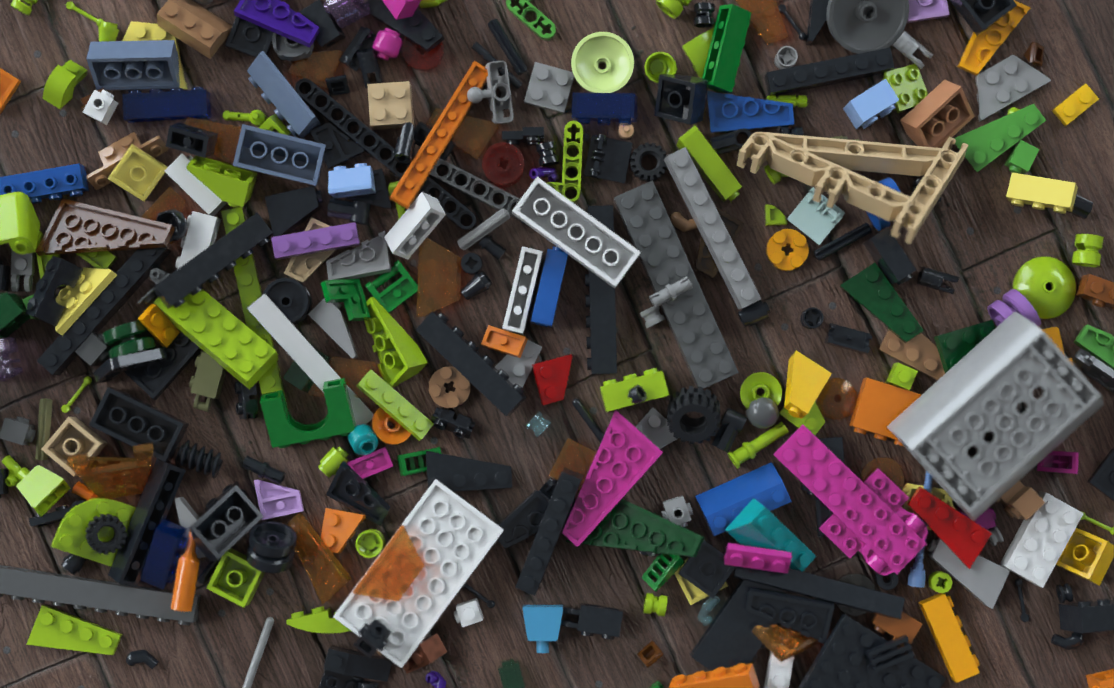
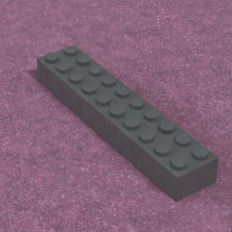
(667, 264)

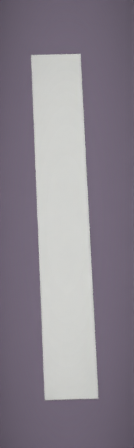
(302, 351)

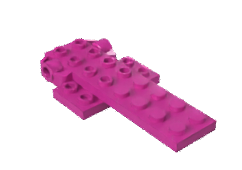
(864, 514)

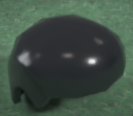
(176, 219)

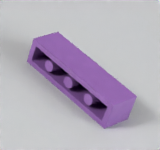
(315, 241)

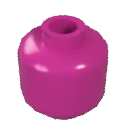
(387, 44)

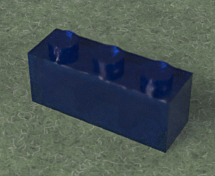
(604, 108)
(164, 554)

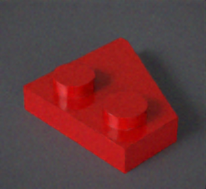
(552, 378)

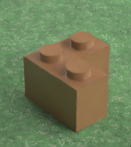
(1021, 501)

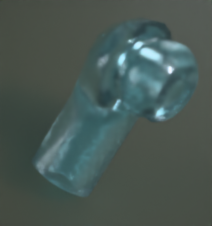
(706, 608)

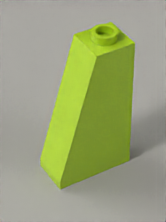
(709, 164)

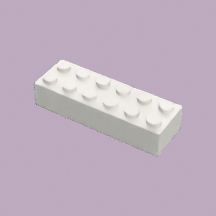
(575, 232)

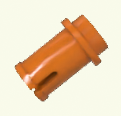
(82, 491)

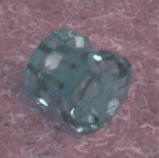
(538, 424)

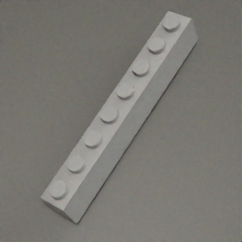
(712, 228)

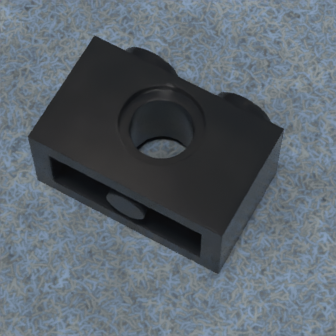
(191, 140)

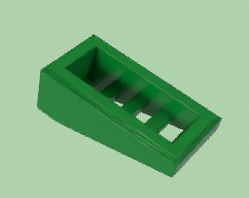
(402, 464)
(657, 564)

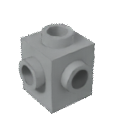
(677, 503)

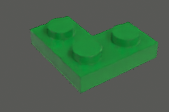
(350, 293)

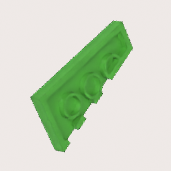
(998, 136)
(1097, 343)

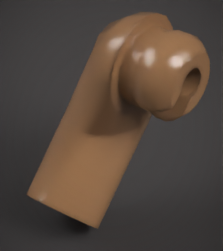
(682, 223)

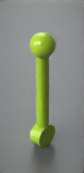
(71, 6)
(66, 408)
(1084, 517)

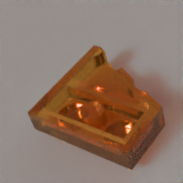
(317, 67)

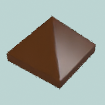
(1035, 54)
(650, 654)

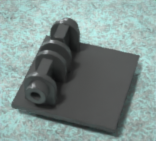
(156, 275)

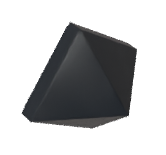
(337, 85)

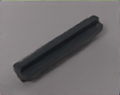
(507, 46)
(842, 241)

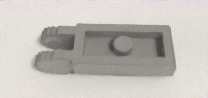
(22, 265)

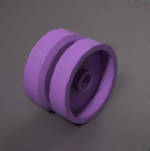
(1012, 302)

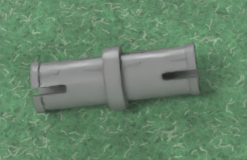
(670, 292)

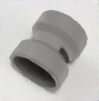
(786, 54)

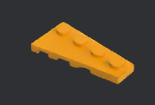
(983, 46)

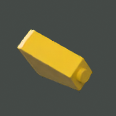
(803, 384)

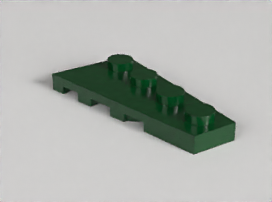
(881, 300)

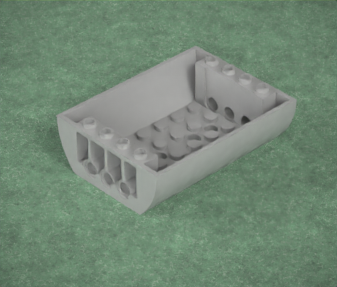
(983, 397)

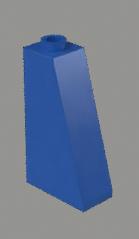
(549, 287)

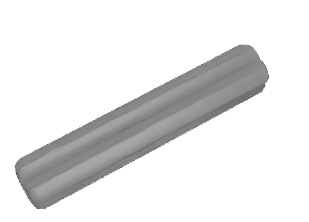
(483, 229)

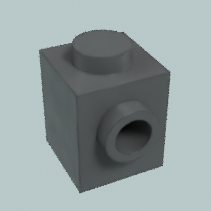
(94, 349)
(18, 430)

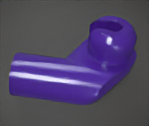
(542, 172)
(435, 679)

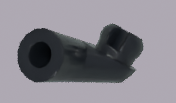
(1068, 643)
(141, 656)

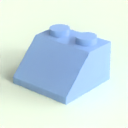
(351, 181)

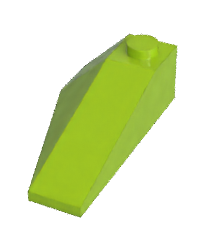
(397, 351)

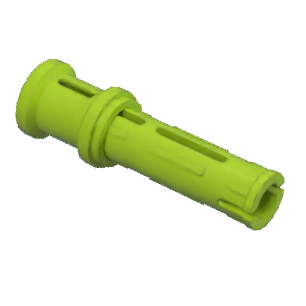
(749, 449)

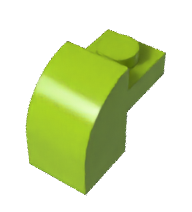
(61, 83)

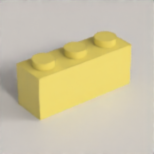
(1042, 193)

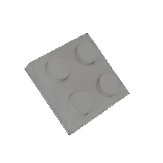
(549, 87)

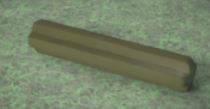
(44, 426)

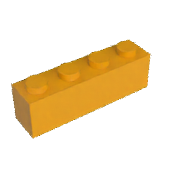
(949, 637)

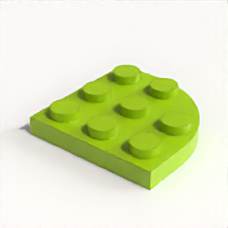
(71, 531)

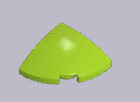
(698, 50)

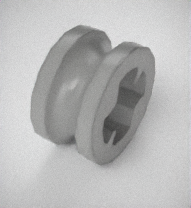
(996, 536)

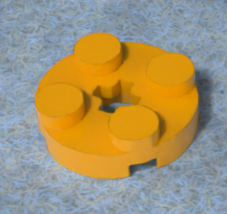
(797, 243)

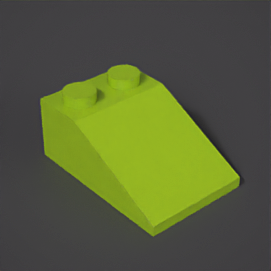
(224, 180)

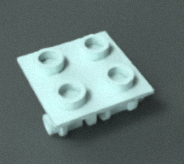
(815, 217)

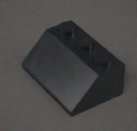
(224, 524)

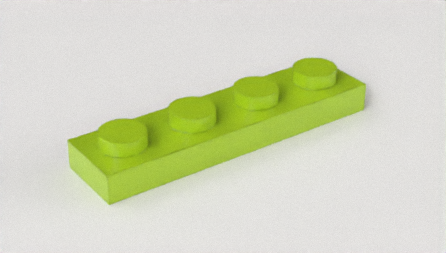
(395, 405)

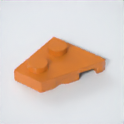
(339, 528)

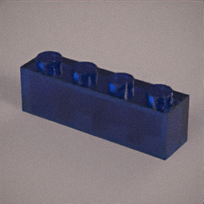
(166, 105)

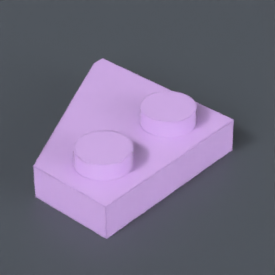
(277, 499)

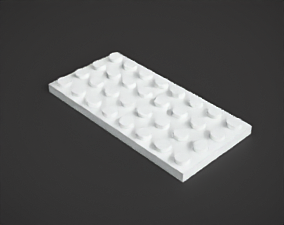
(451, 543)

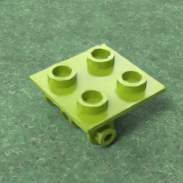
(907, 85)

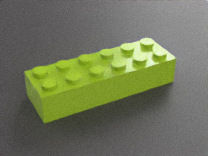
(222, 337)

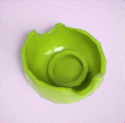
(658, 64)

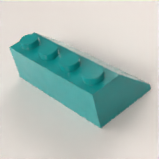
(761, 529)

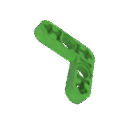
(531, 25)

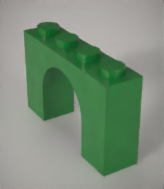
(285, 430)

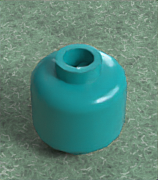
(363, 439)

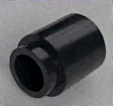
(754, 313)

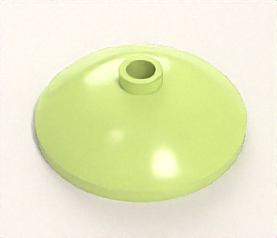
(606, 49)

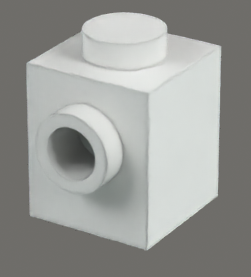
(101, 106)
(468, 612)

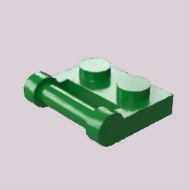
(397, 292)

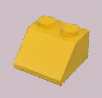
(1087, 556)

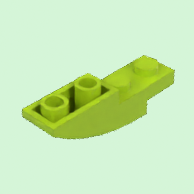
(318, 621)

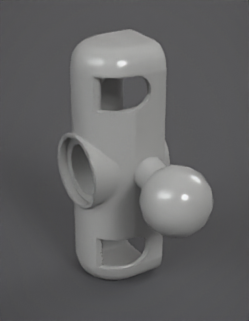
(495, 81)

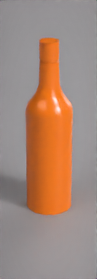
(186, 578)

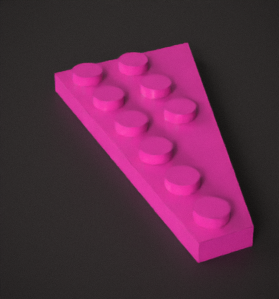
(616, 467)

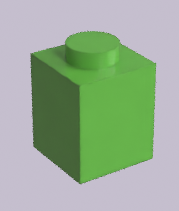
(1021, 157)

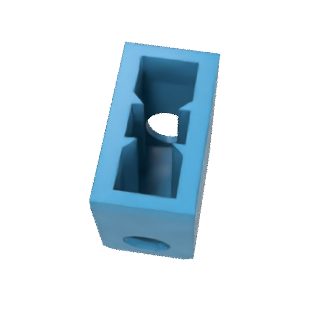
(542, 624)

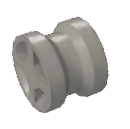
(652, 316)

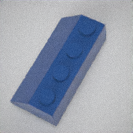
(728, 500)

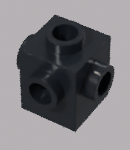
(372, 638)

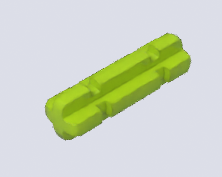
(800, 101)

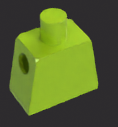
(41, 488)

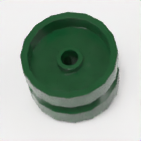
(128, 339)

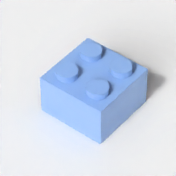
(870, 104)

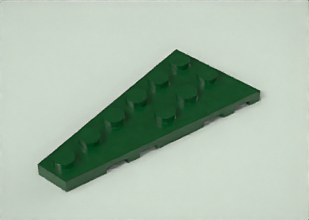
(640, 530)

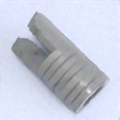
(908, 45)

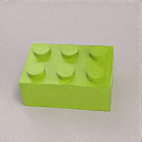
(616, 393)

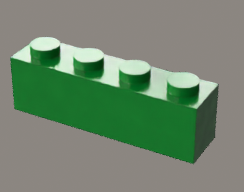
(726, 48)

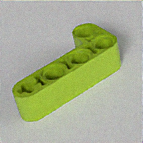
(571, 162)

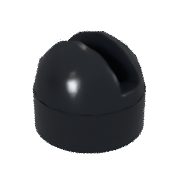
(637, 394)

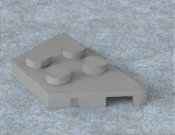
(1006, 84)

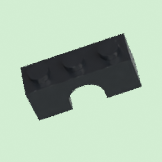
(43, 303)

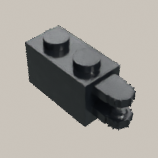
(595, 620)

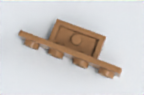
(113, 153)

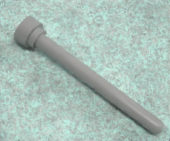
(258, 653)

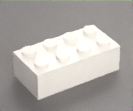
(1041, 540)

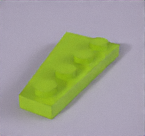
(65, 631)

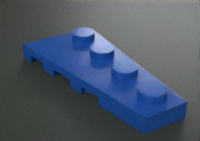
(737, 112)

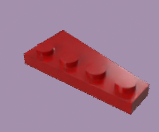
(956, 530)

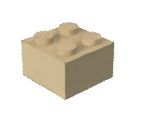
(390, 105)
(73, 439)

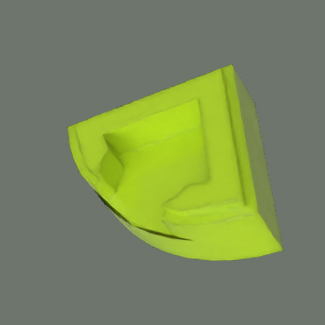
(774, 216)

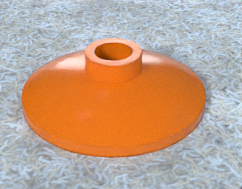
(384, 433)

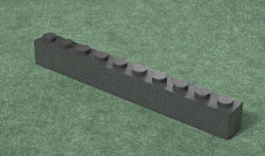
(93, 593)

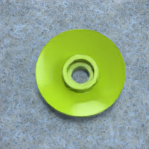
(762, 380)

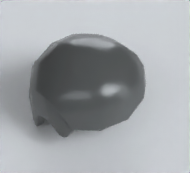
(763, 413)

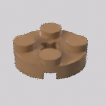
(450, 399)

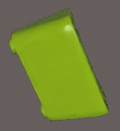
(18, 223)

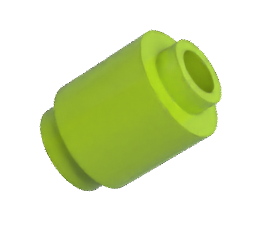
(332, 460)

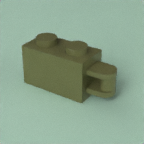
(207, 381)

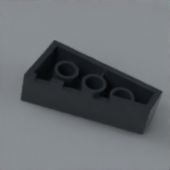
(1087, 616)

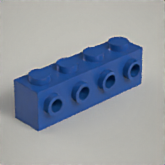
(47, 183)

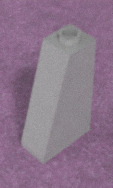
(982, 580)

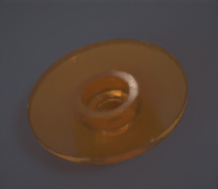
(826, 402)

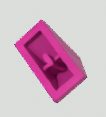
(1060, 462)

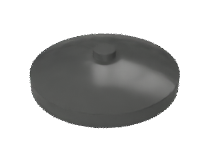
(866, 24)

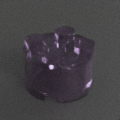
(347, 11)

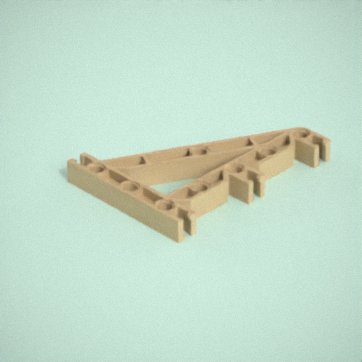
(828, 165)

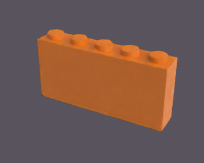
(879, 406)

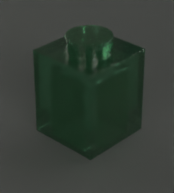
(511, 674)

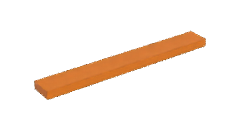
(438, 137)

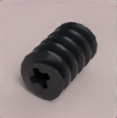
(199, 459)

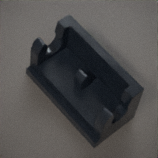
(329, 30)
(848, 338)

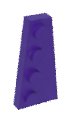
(278, 18)

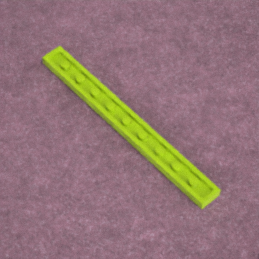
(249, 292)

